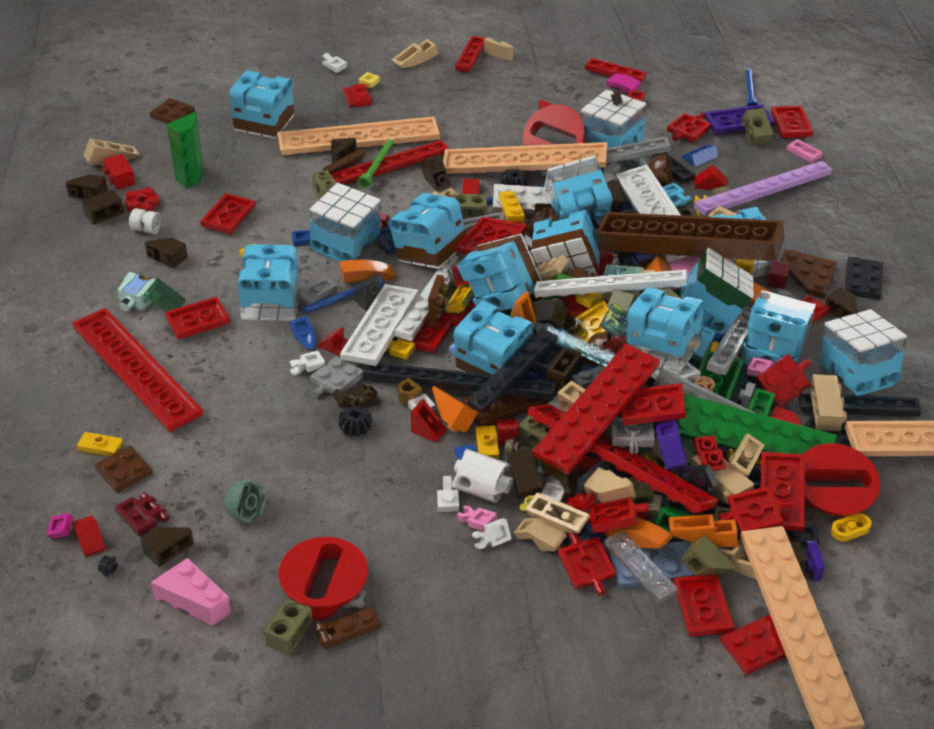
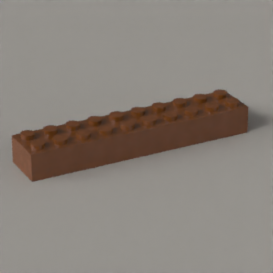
(691, 235)

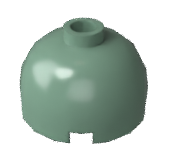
(245, 500)

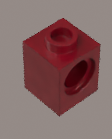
(778, 275)

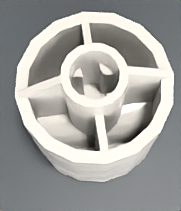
(482, 476)

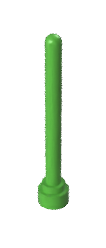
(366, 179)

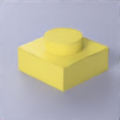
(369, 80)

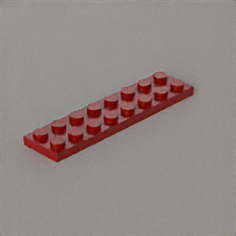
(596, 408)

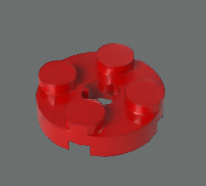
(142, 199)

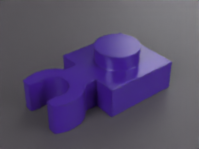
(815, 562)

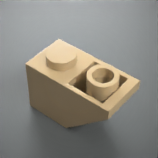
(608, 486)

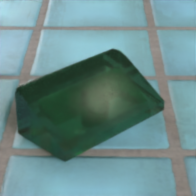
(164, 296)

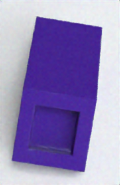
(671, 445)

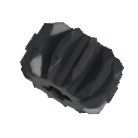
(514, 177)
(355, 421)

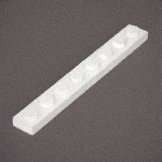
(608, 283)
(418, 312)

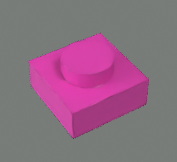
(59, 526)

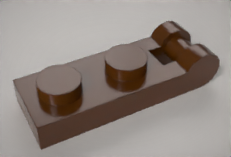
(347, 627)

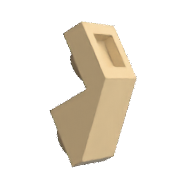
(543, 534)

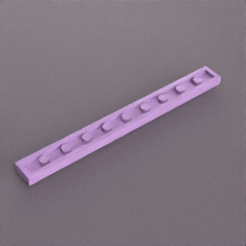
(763, 188)

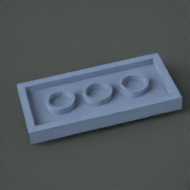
(666, 559)

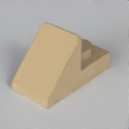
(746, 454)

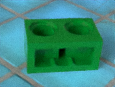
(761, 402)

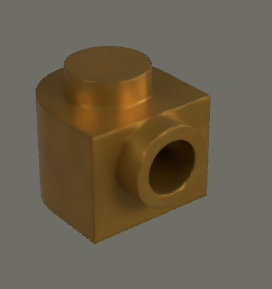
(408, 390)

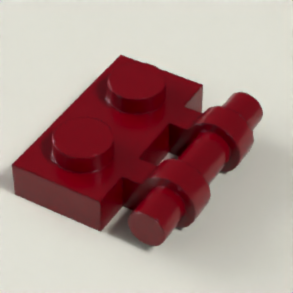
(136, 515)

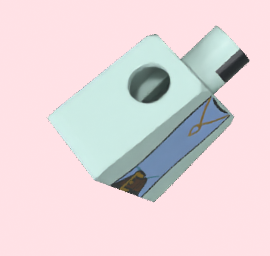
(132, 292)

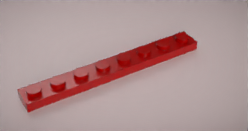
(391, 162)

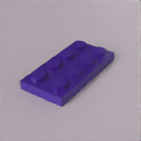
(731, 119)

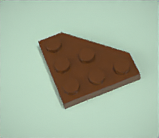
(810, 271)

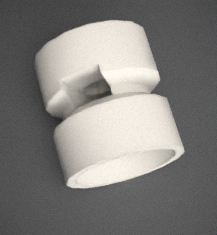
(145, 221)

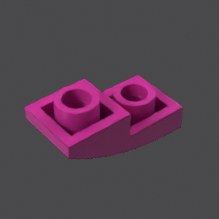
(623, 82)

